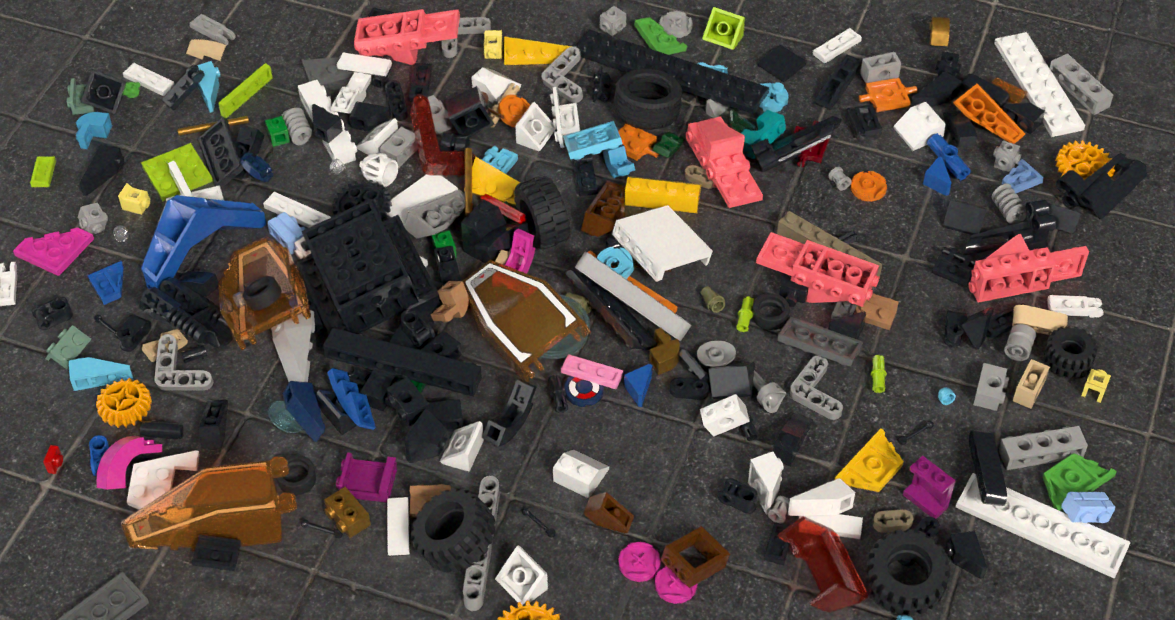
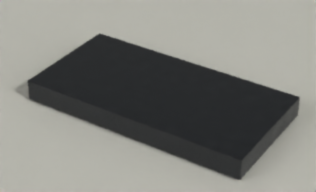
(221, 152)

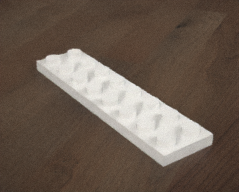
(1039, 83)
(1048, 528)

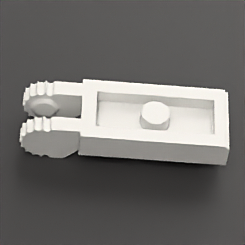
(8, 284)
(1075, 305)

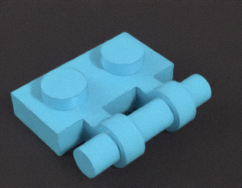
(500, 160)

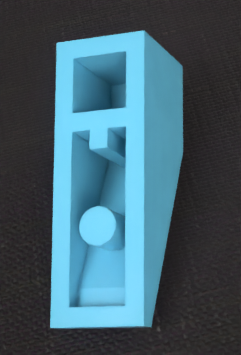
(209, 84)
(94, 372)

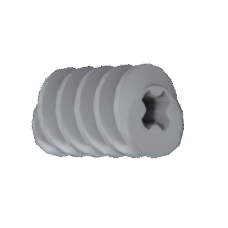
(297, 125)
(1009, 204)

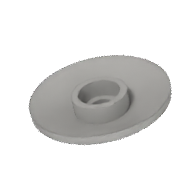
(716, 353)

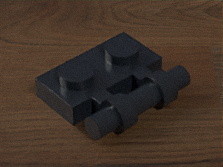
(953, 270)

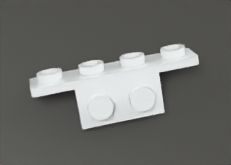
(566, 118)

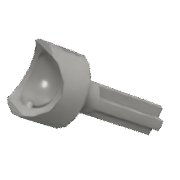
(769, 394)

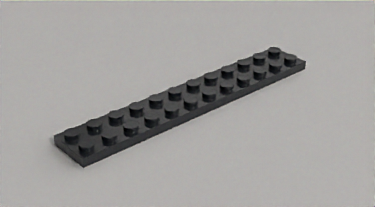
(691, 76)

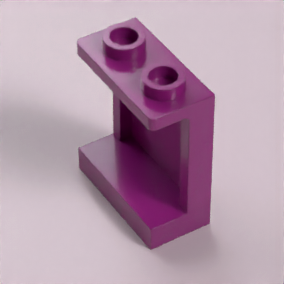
(367, 478)
(930, 487)

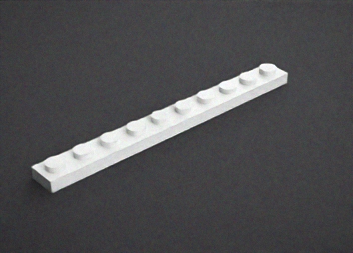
(304, 215)

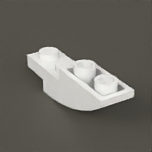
(351, 93)

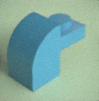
(92, 125)
(617, 161)

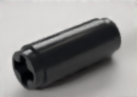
(378, 80)
(161, 430)

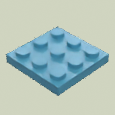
(592, 140)

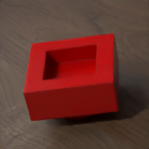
(53, 459)

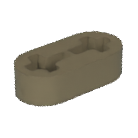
(698, 178)
(892, 521)

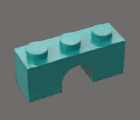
(769, 127)

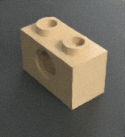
(1031, 384)

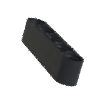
(987, 468)

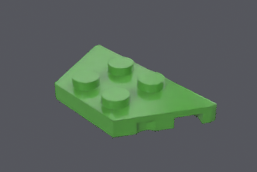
(1074, 475)

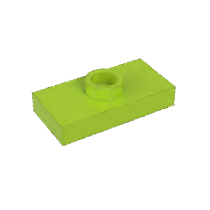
(43, 172)

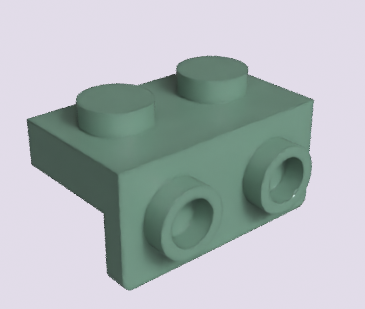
(74, 101)
(68, 347)

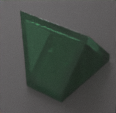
(739, 123)

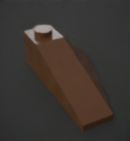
(605, 210)

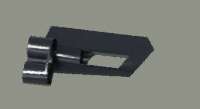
(790, 147)
(1099, 189)
(1033, 231)

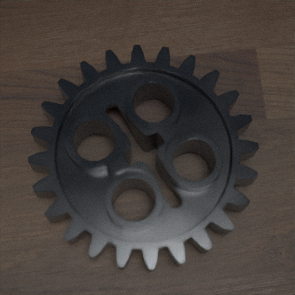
(360, 193)

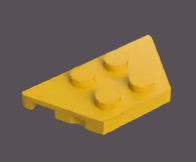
(872, 465)

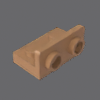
(879, 311)
(421, 494)

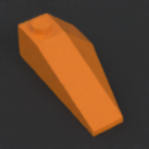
(983, 110)

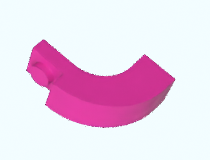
(522, 251)
(116, 459)

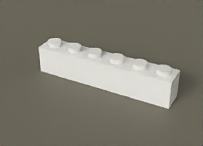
(340, 146)

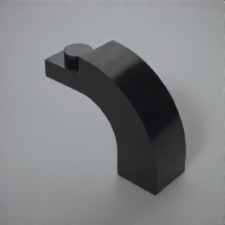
(511, 419)

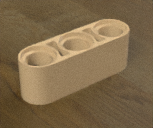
(1039, 319)

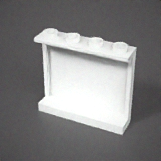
(660, 241)

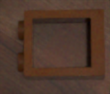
(706, 545)

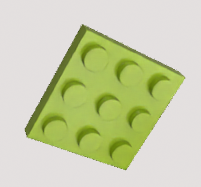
(189, 164)

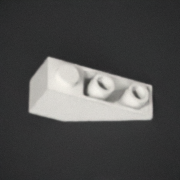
(823, 500)

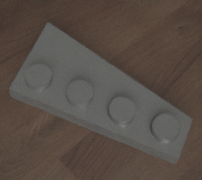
(325, 70)

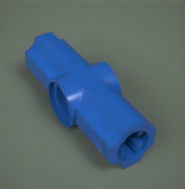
(950, 156)

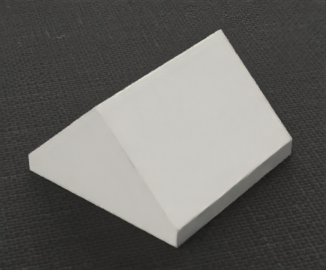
(534, 128)
(377, 137)
(464, 446)
(522, 577)

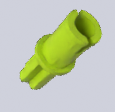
(745, 314)
(878, 374)

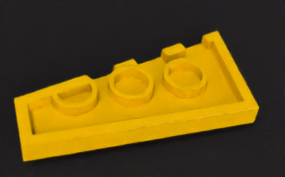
(530, 52)
(492, 182)

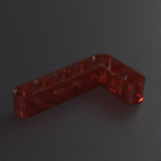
(431, 158)

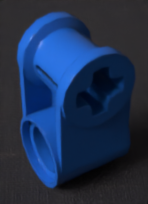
(96, 454)

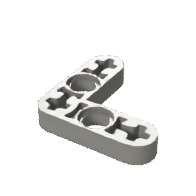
(478, 29)
(558, 75)
(170, 370)
(808, 388)

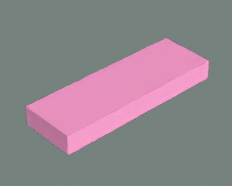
(592, 371)

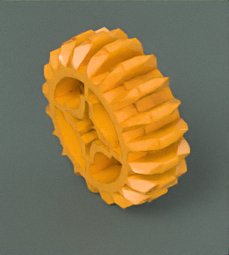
(126, 407)

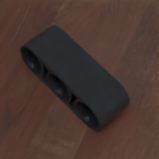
(998, 94)

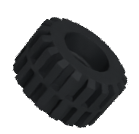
(1070, 340)

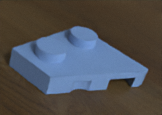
(1022, 177)

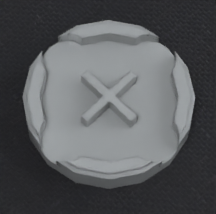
(676, 24)

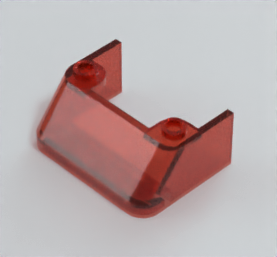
(828, 564)

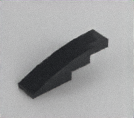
(838, 82)

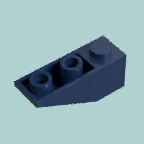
(303, 406)

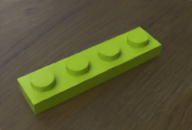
(245, 90)

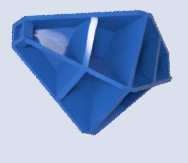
(186, 223)

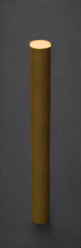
(204, 127)
(468, 181)

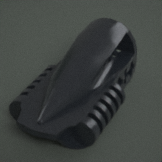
(187, 312)

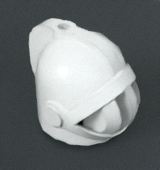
(379, 168)

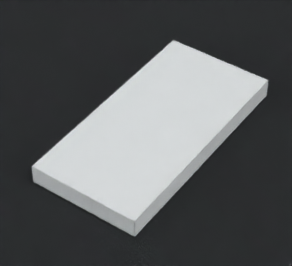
(420, 193)

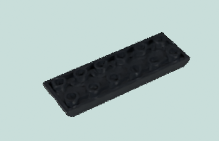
(613, 312)

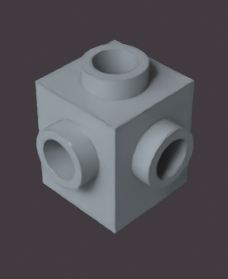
(612, 20)
(1006, 156)
(92, 218)

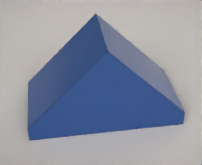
(937, 177)
(638, 383)

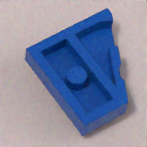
(108, 282)

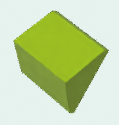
(724, 28)

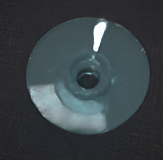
(282, 418)

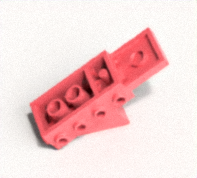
(401, 40)
(721, 155)
(1015, 268)
(827, 272)

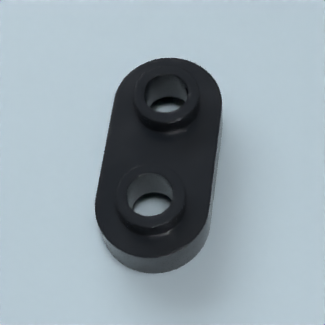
(689, 388)

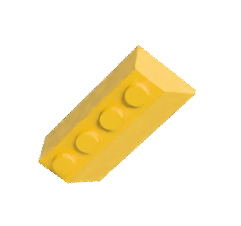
(660, 193)

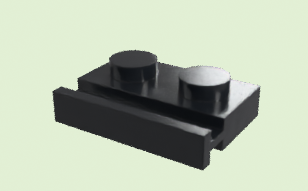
(864, 121)
(216, 552)

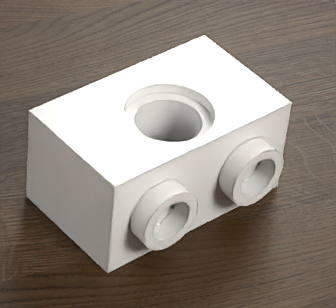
(724, 415)

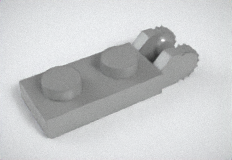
(212, 29)

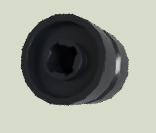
(451, 142)

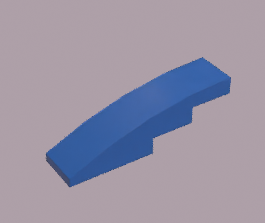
(353, 402)

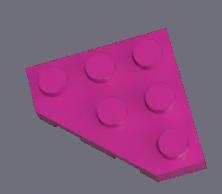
(54, 250)

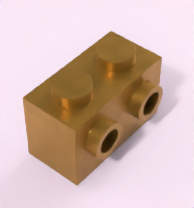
(347, 512)

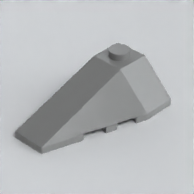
(435, 215)
(293, 346)

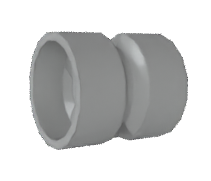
(1020, 342)

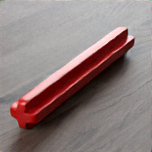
(505, 209)

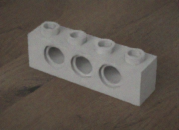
(1081, 84)
(1042, 447)

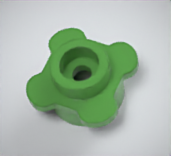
(132, 89)

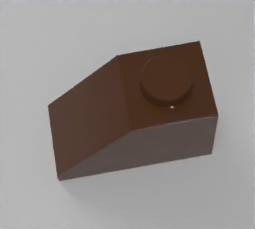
(608, 513)

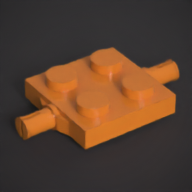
(887, 94)
(637, 142)

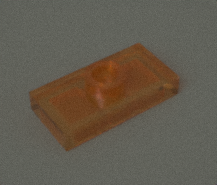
(1015, 93)

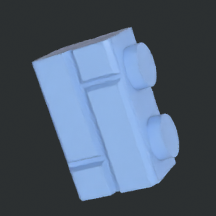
(285, 230)
(1088, 507)

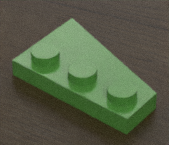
(657, 38)

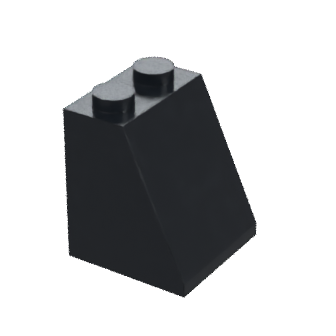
(469, 112)
(477, 225)

